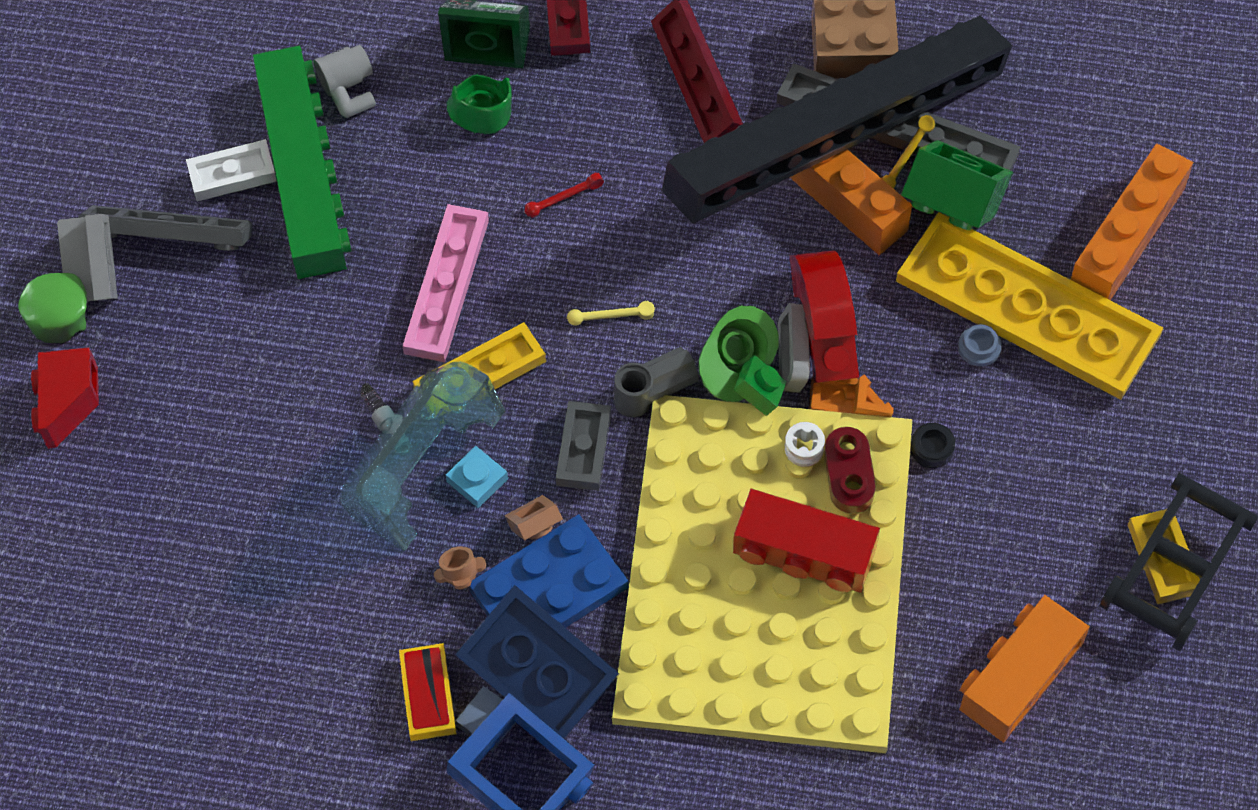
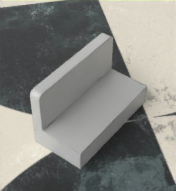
(89, 254)

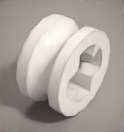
(802, 456)

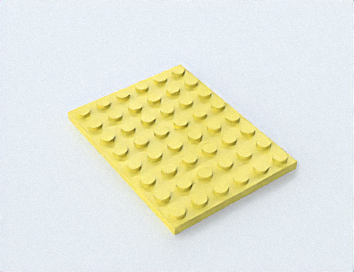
(744, 643)

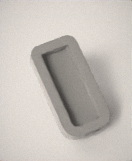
(793, 347)

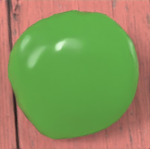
(54, 307)

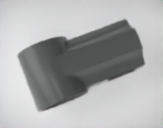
(654, 379)

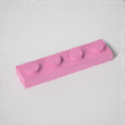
(445, 283)

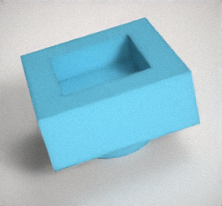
(476, 476)

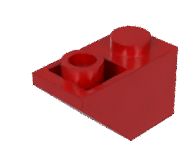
(65, 392)

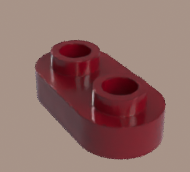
(849, 466)

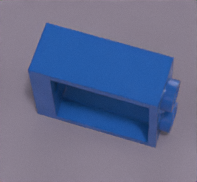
(487, 735)

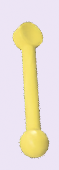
(644, 310)

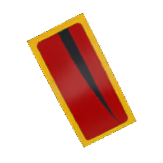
(427, 692)

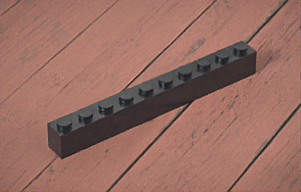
(834, 119)

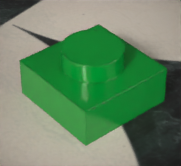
(760, 385)

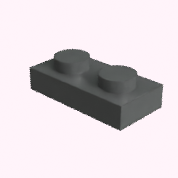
(583, 445)

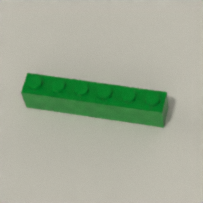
(299, 162)

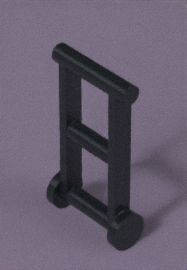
(1119, 589)

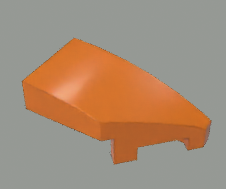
(848, 397)

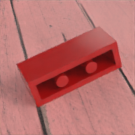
(805, 541)

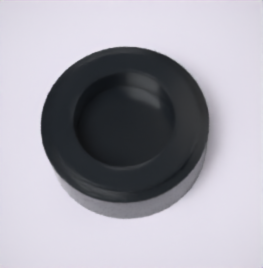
(932, 445)

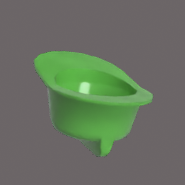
(733, 342)

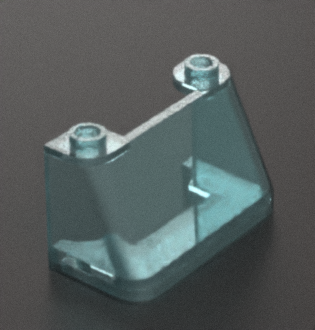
(447, 395)

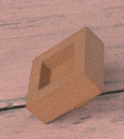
(534, 518)

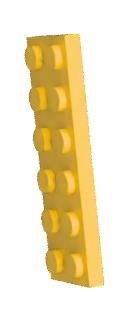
(1030, 305)

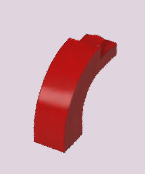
(829, 312)

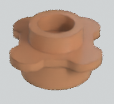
(459, 567)

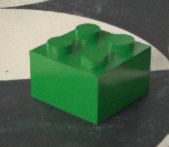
(956, 185)

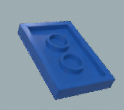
(561, 572)

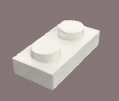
(231, 170)

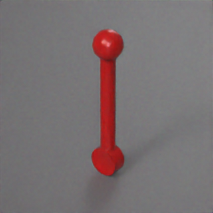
(593, 182)

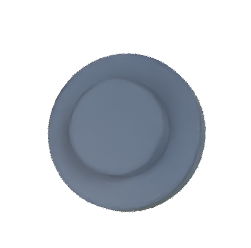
(979, 345)

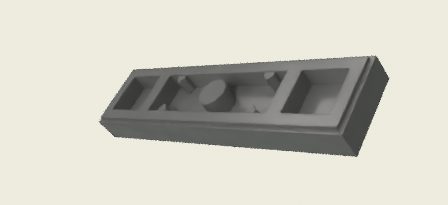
(223, 232)

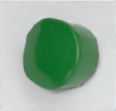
(481, 104)

